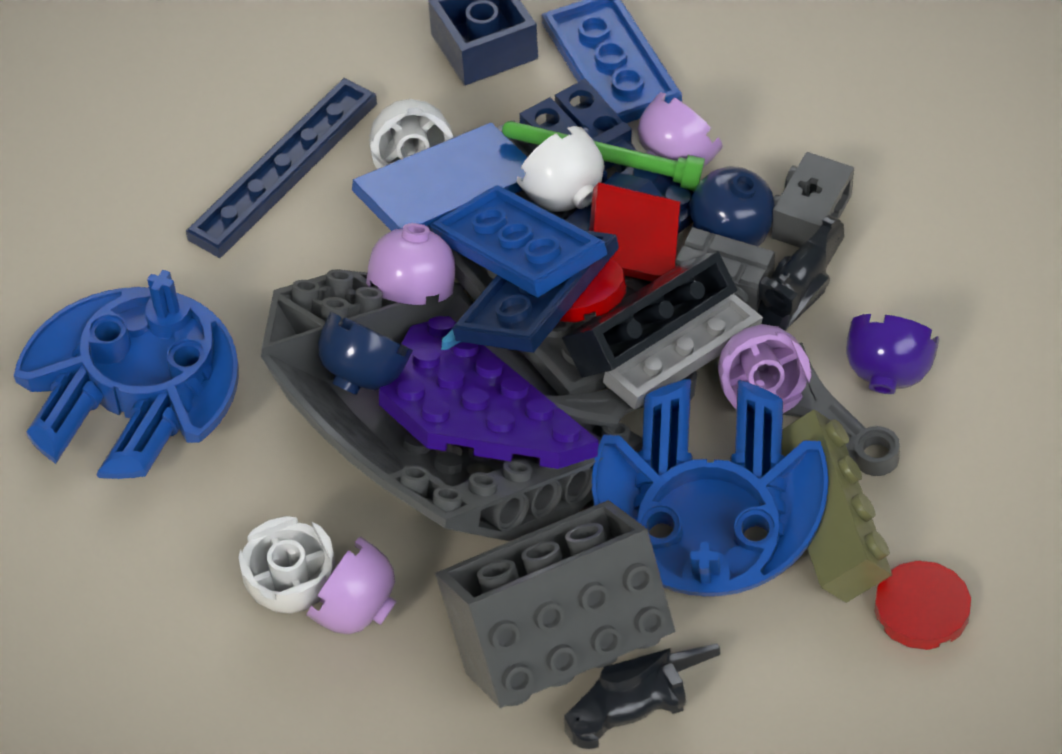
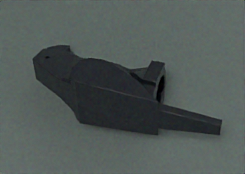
(800, 277)
(632, 692)

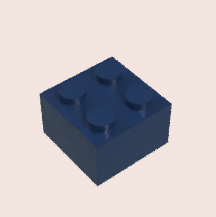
(483, 36)

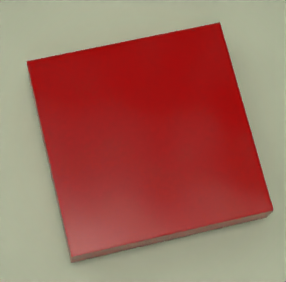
(643, 227)

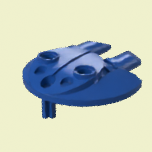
(133, 354)
(719, 499)

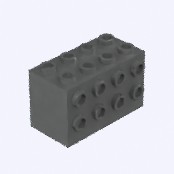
(556, 603)

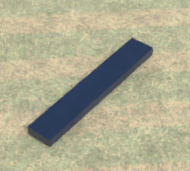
(281, 168)

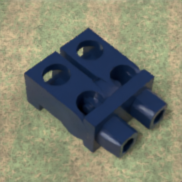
(591, 114)

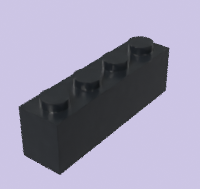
(649, 314)

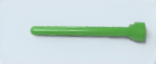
(684, 171)

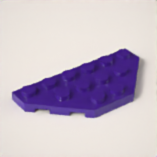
(478, 403)

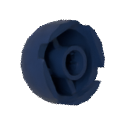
(733, 205)
(360, 355)

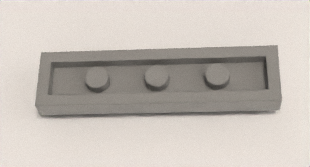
(681, 351)

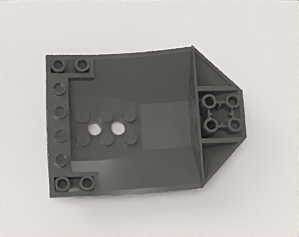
(449, 487)

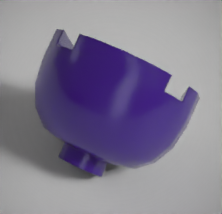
(890, 352)

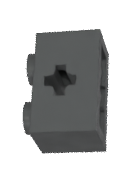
(810, 194)

